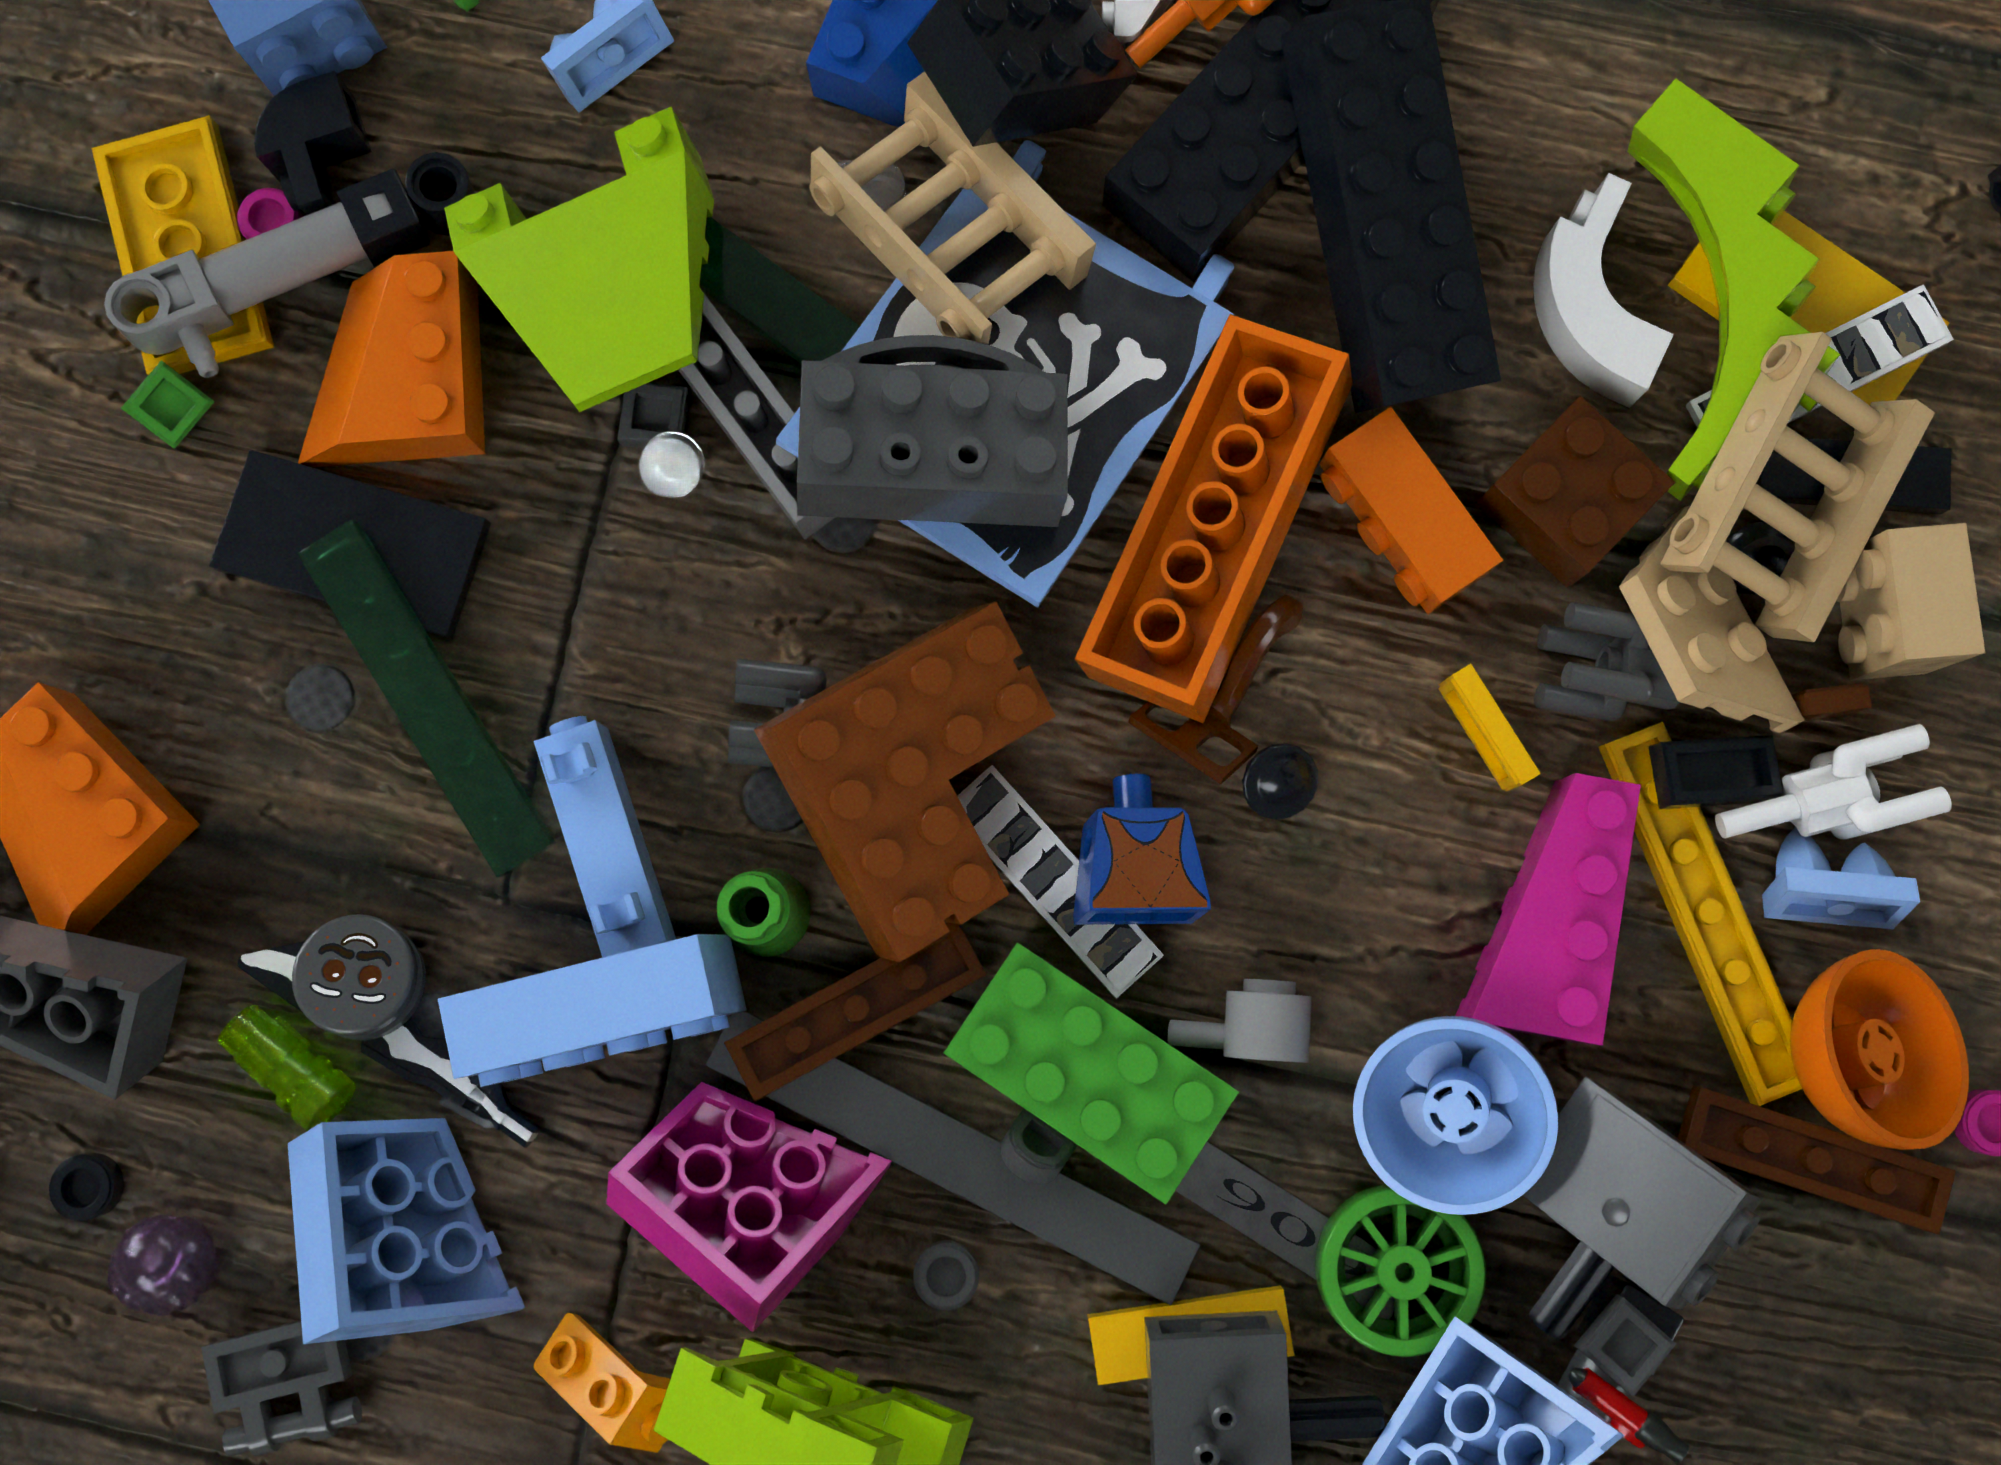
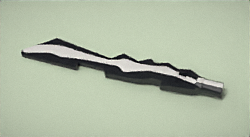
(408, 1055)

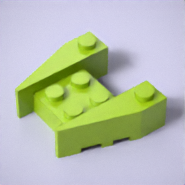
(794, 1413)

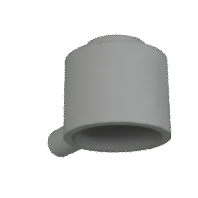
(1259, 1024)

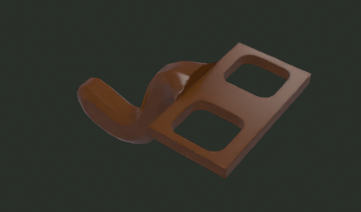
(1273, 622)

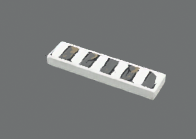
(1874, 344)
(1048, 879)

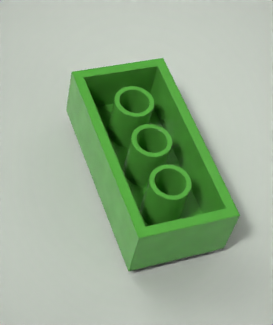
(1091, 1073)

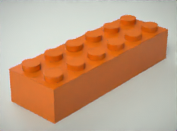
(1216, 517)

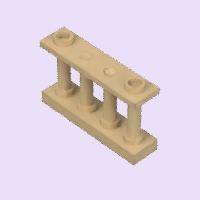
(1013, 204)
(1845, 516)

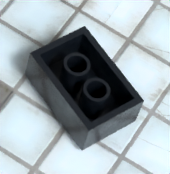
(1021, 65)

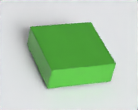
(167, 404)

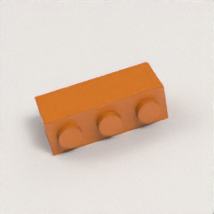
(1407, 511)

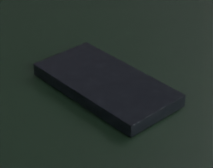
(290, 506)

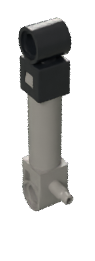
(200, 294)

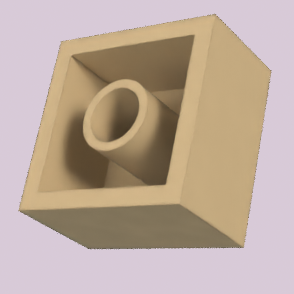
(1910, 604)

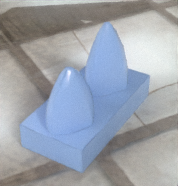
(606, 49)
(1859, 895)

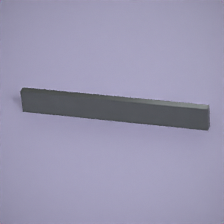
(972, 1168)

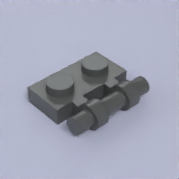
(273, 1364)

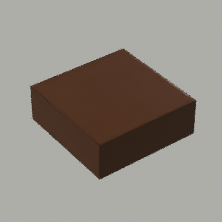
(1832, 701)

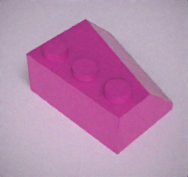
(740, 1197)

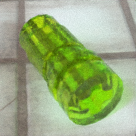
(281, 1062)

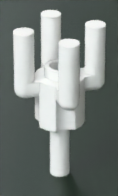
(1843, 793)

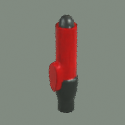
(1634, 1422)

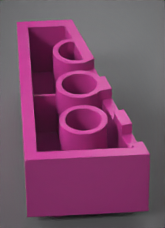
(1562, 918)

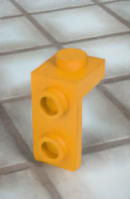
(603, 1385)

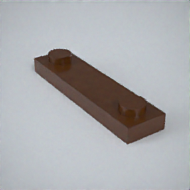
(851, 1012)
(1817, 1160)

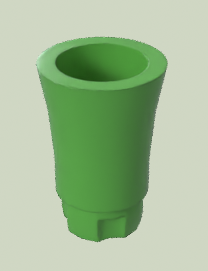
(786, 918)

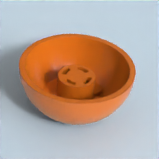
(1881, 1052)

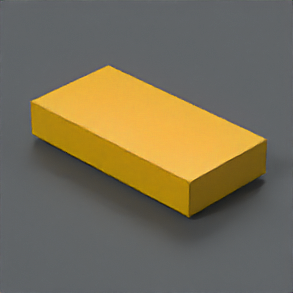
(1488, 729)

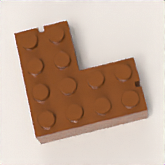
(876, 766)

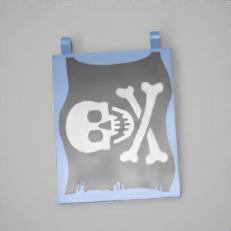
(1128, 354)

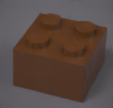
(1575, 492)

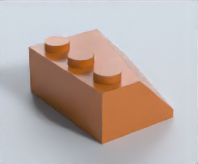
(402, 368)
(78, 810)

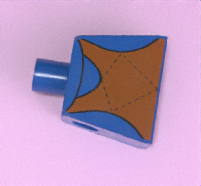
(1139, 862)

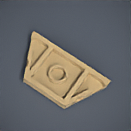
(1706, 639)

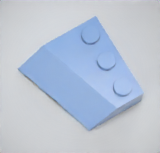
(1488, 1409)

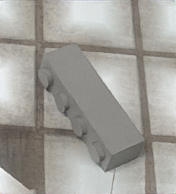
(747, 412)

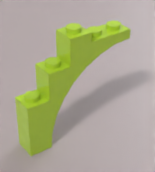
(1732, 194)

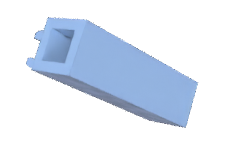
(603, 836)

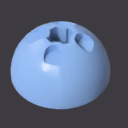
(1444, 1146)

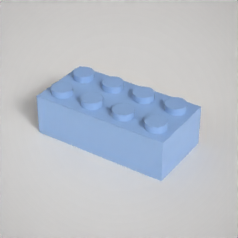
(580, 1008)

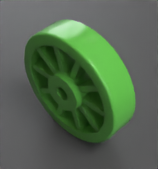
(1399, 1272)

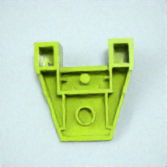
(606, 278)

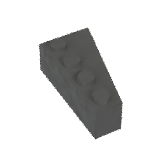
(86, 1004)

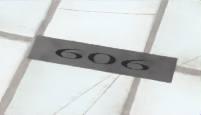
(1267, 1214)

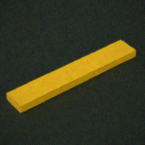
(1710, 925)

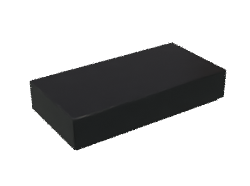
(1715, 771)

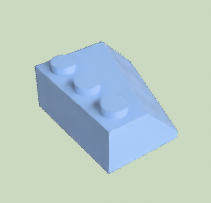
(389, 1232)

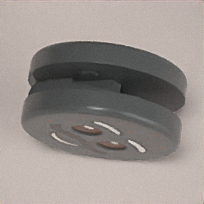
(358, 977)

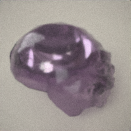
(163, 1264)

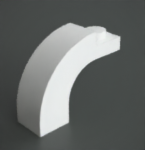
(1577, 312)

